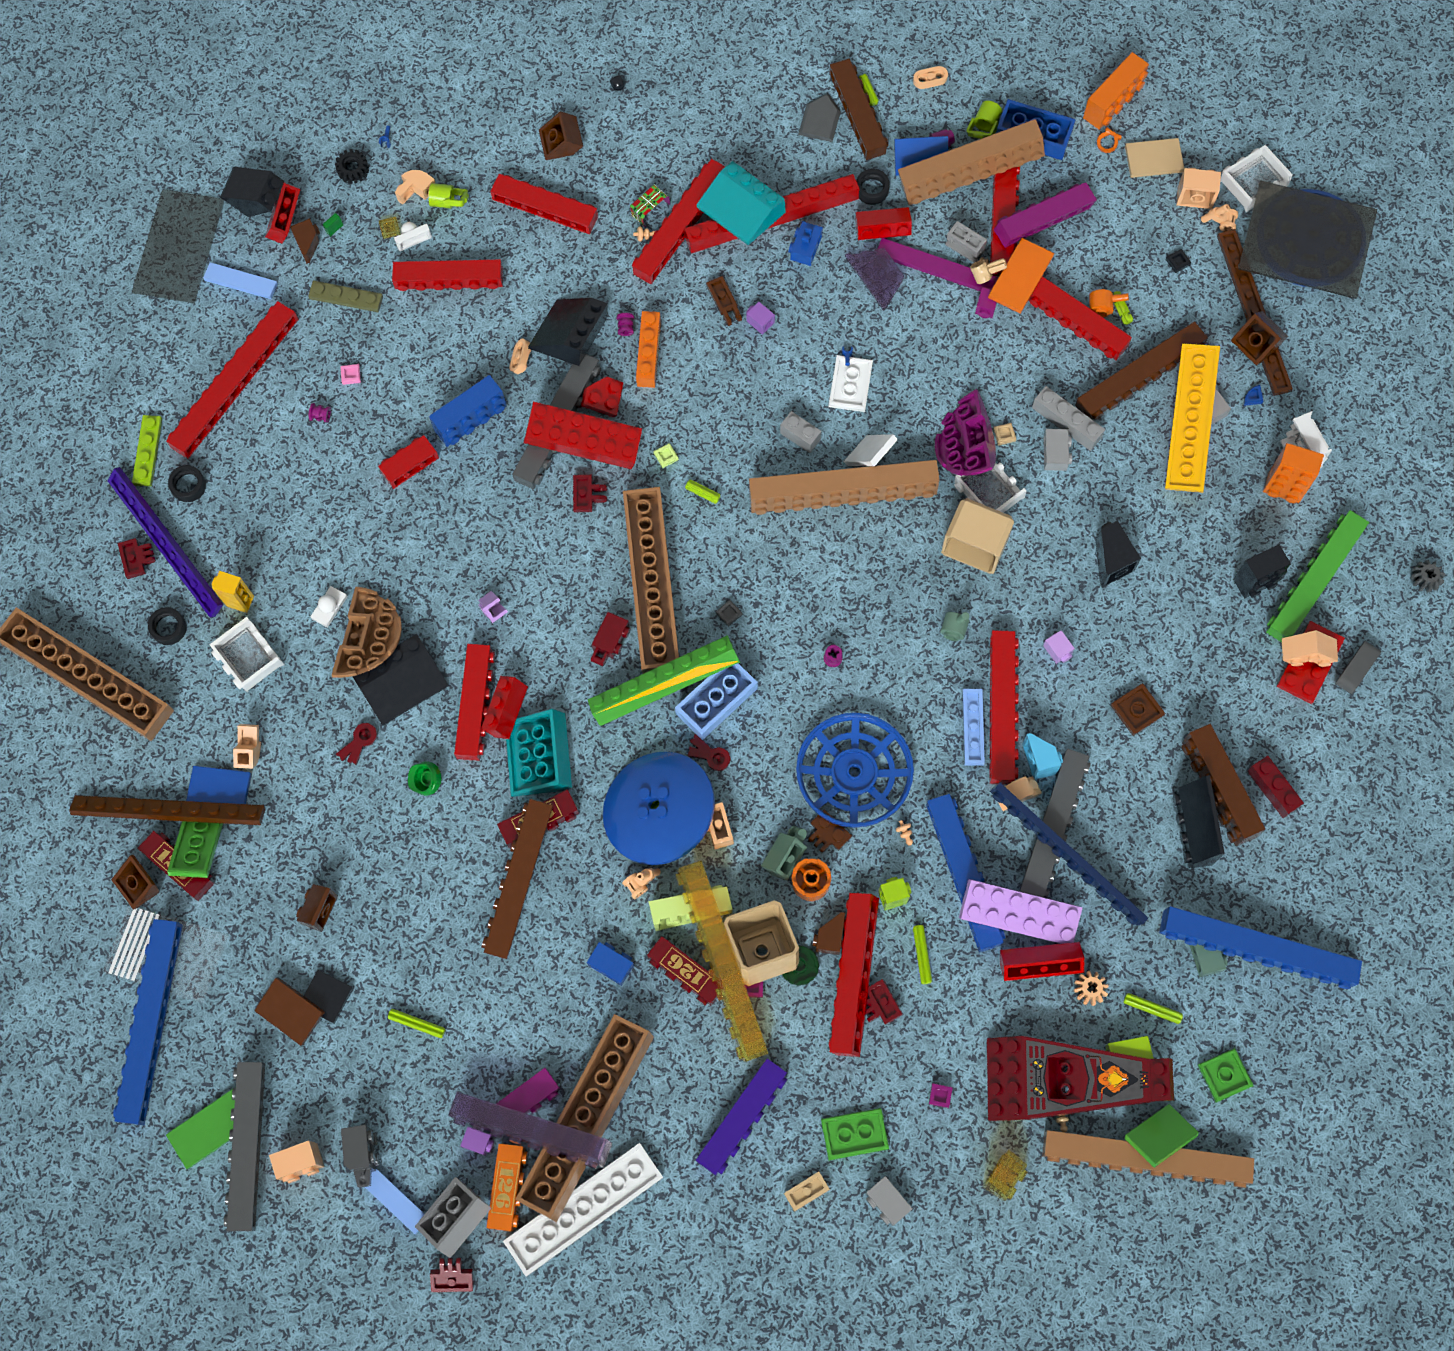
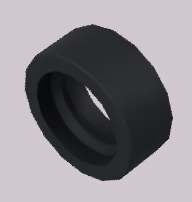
(875, 174)
(190, 496)
(162, 613)

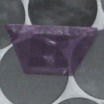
(877, 273)

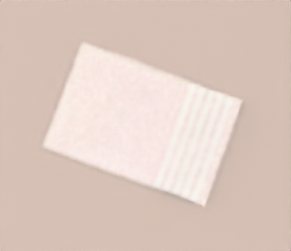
(195, 961)

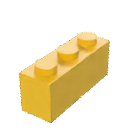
(232, 591)

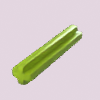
(922, 954)
(1153, 1008)
(416, 1023)

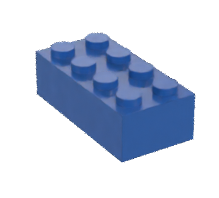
(1054, 127)
(468, 411)

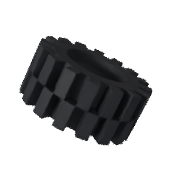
(350, 157)

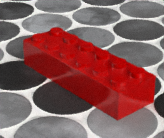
(582, 435)

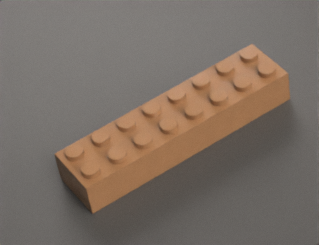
(972, 162)

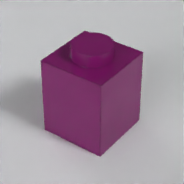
(985, 306)

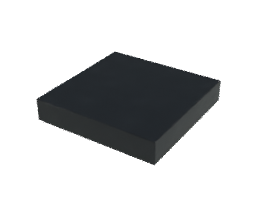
(328, 995)

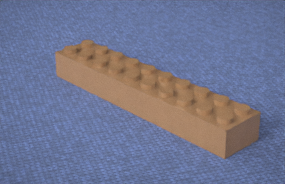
(843, 487)
(650, 577)
(84, 674)
(589, 1111)

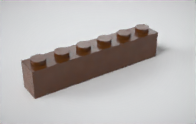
(857, 109)

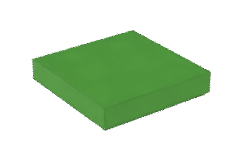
(1225, 1075)

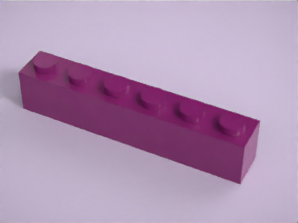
(1045, 214)

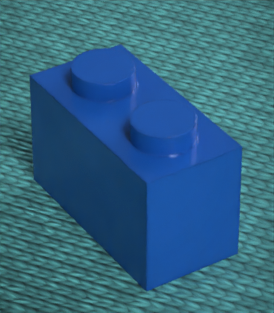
(610, 963)

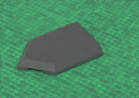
(820, 119)

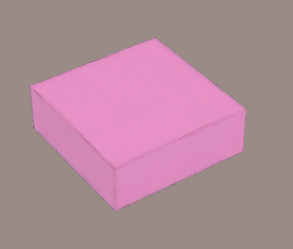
(350, 374)

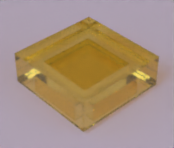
(389, 227)

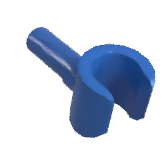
(386, 137)
(847, 354)

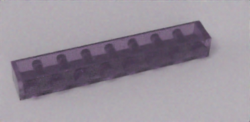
(530, 1129)

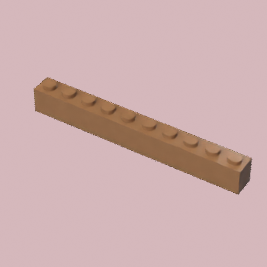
(1121, 1154)

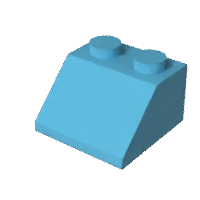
(1041, 757)

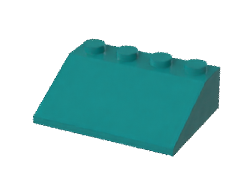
(741, 203)
(539, 754)

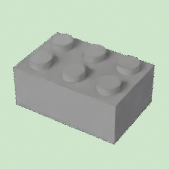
(452, 1217)

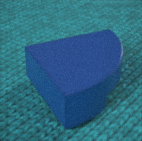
(1254, 396)

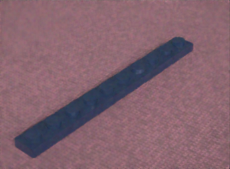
(1073, 859)

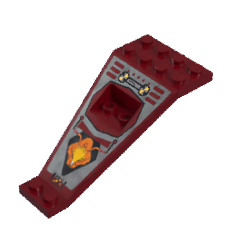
(1030, 1079)

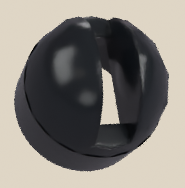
(617, 83)

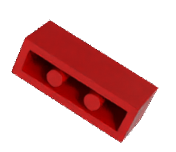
(282, 213)
(883, 223)
(408, 461)
(504, 707)

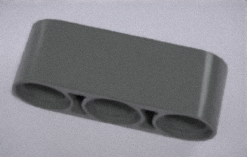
(1358, 667)

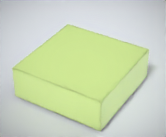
(666, 455)

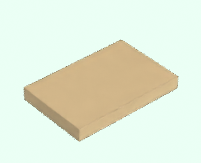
(1154, 157)

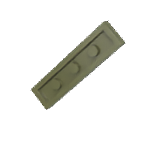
(345, 296)

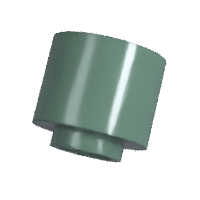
(955, 626)

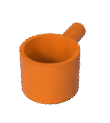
(1102, 301)

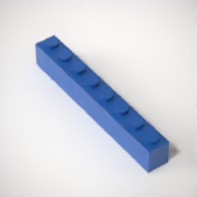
(960, 862)

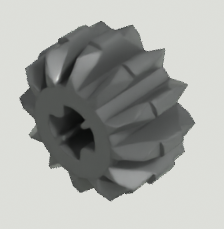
(1429, 583)

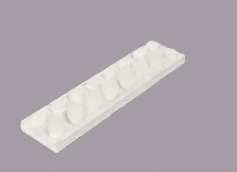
(585, 1209)

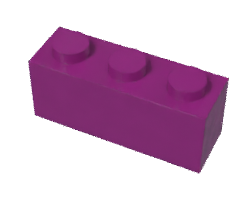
(532, 1093)

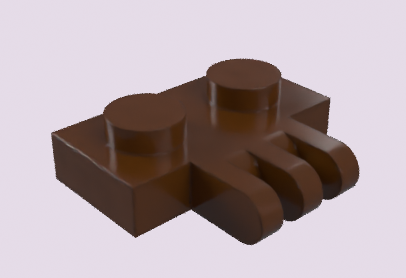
(828, 833)

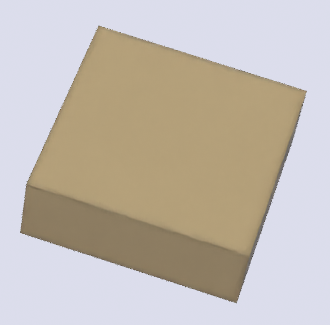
(1004, 434)

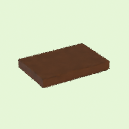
(289, 1011)

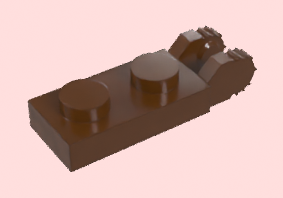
(723, 299)

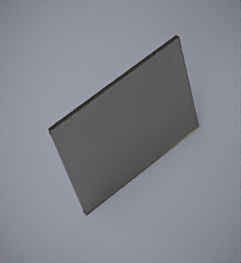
(1308, 239)

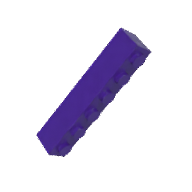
(741, 1117)

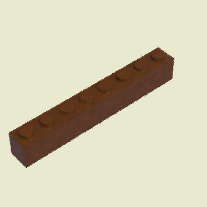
(1138, 373)
(518, 878)

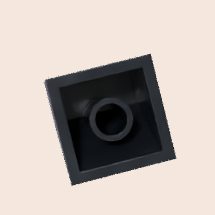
(252, 190)
(1115, 553)

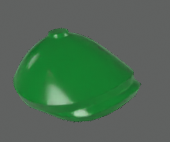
(424, 778)

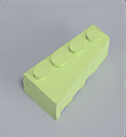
(674, 912)

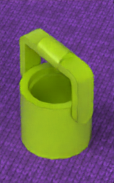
(985, 120)
(443, 196)

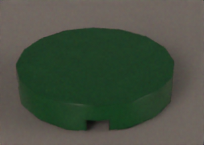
(806, 969)

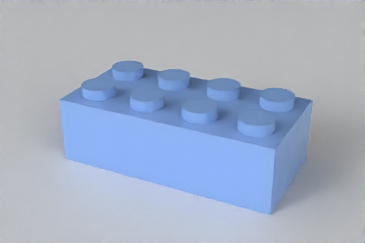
(716, 699)

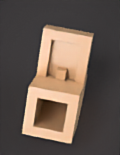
(414, 182)
(248, 749)
(1023, 789)

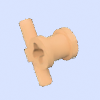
(1222, 215)
(637, 882)

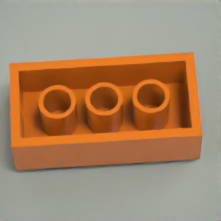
(1116, 91)
(1293, 473)

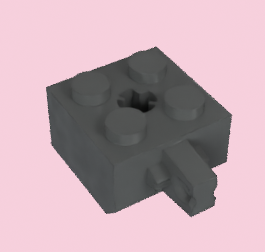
(359, 1153)

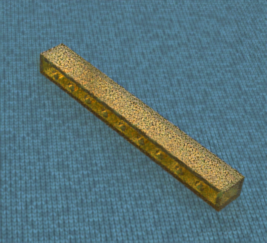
(722, 961)

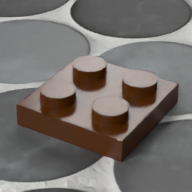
(1137, 709)

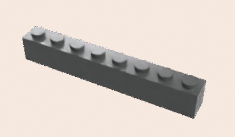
(568, 397)
(1057, 817)
(245, 1146)

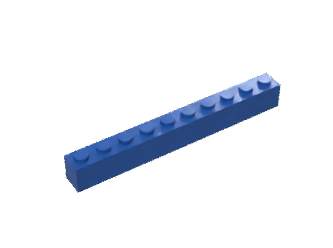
(1260, 947)
(148, 1022)

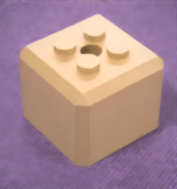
(977, 535)
(766, 928)

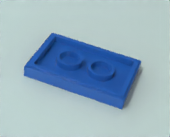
(914, 150)
(218, 785)

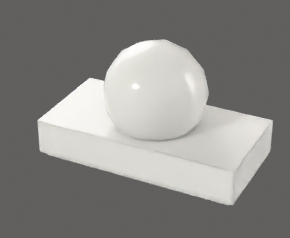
(411, 235)
(328, 606)

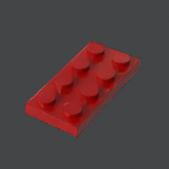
(1308, 678)

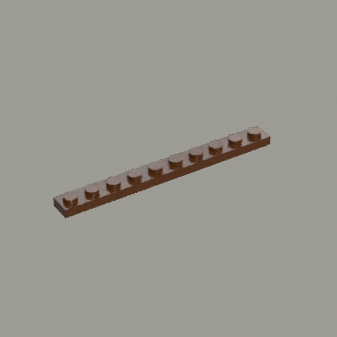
(1251, 304)
(167, 810)

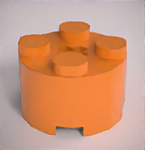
(811, 868)

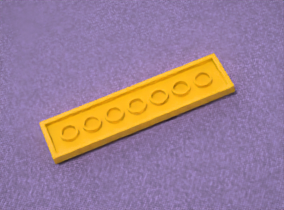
(1192, 418)

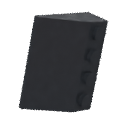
(570, 329)
(401, 680)
(1198, 823)

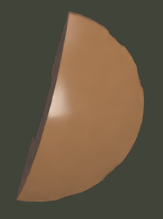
(369, 636)

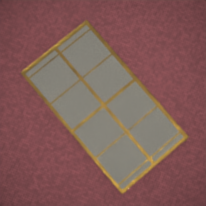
(178, 246)

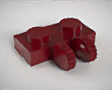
(583, 493)

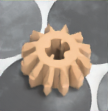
(1083, 986)

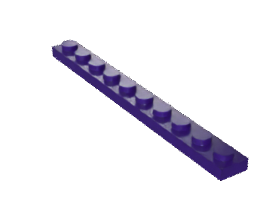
(165, 542)

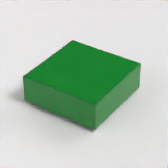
(332, 224)

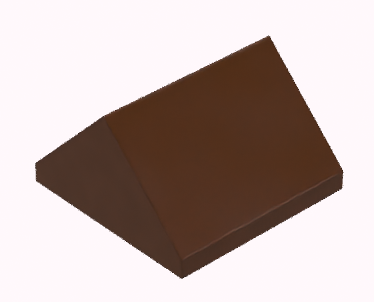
(134, 883)

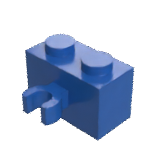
(806, 243)

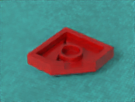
(603, 396)

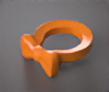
(1117, 137)

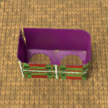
(647, 202)

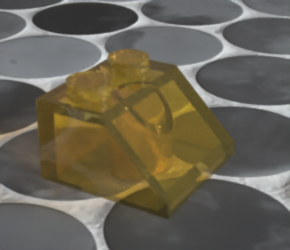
(1005, 1176)

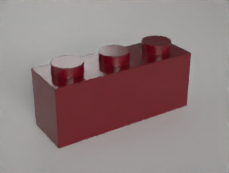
(1275, 787)

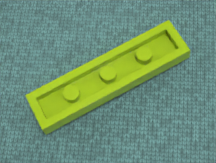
(147, 450)

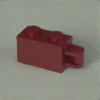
(609, 638)

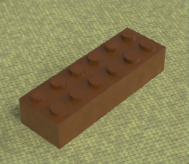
(1230, 796)

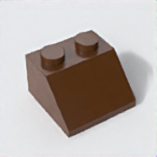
(560, 136)
(1259, 337)
(317, 907)

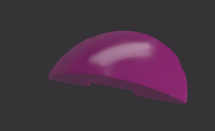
(967, 438)

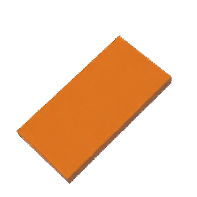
(1021, 275)

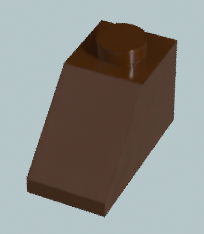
(306, 238)
(830, 936)

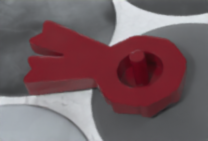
(364, 736)
(717, 758)

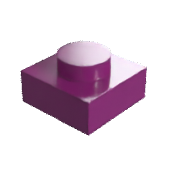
(755, 990)
(940, 1095)

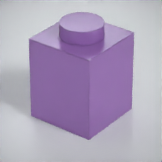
(760, 317)
(477, 1141)

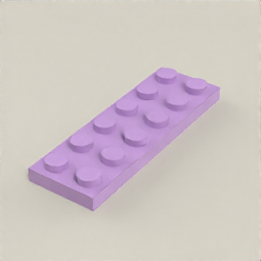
(1020, 912)

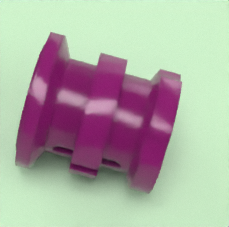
(625, 324)
(319, 413)
(829, 660)

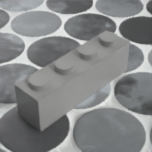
(1068, 417)

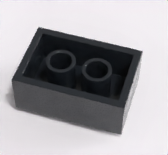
(1262, 572)

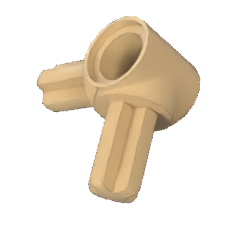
(983, 270)

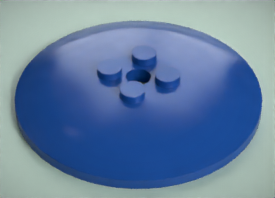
(675, 825)

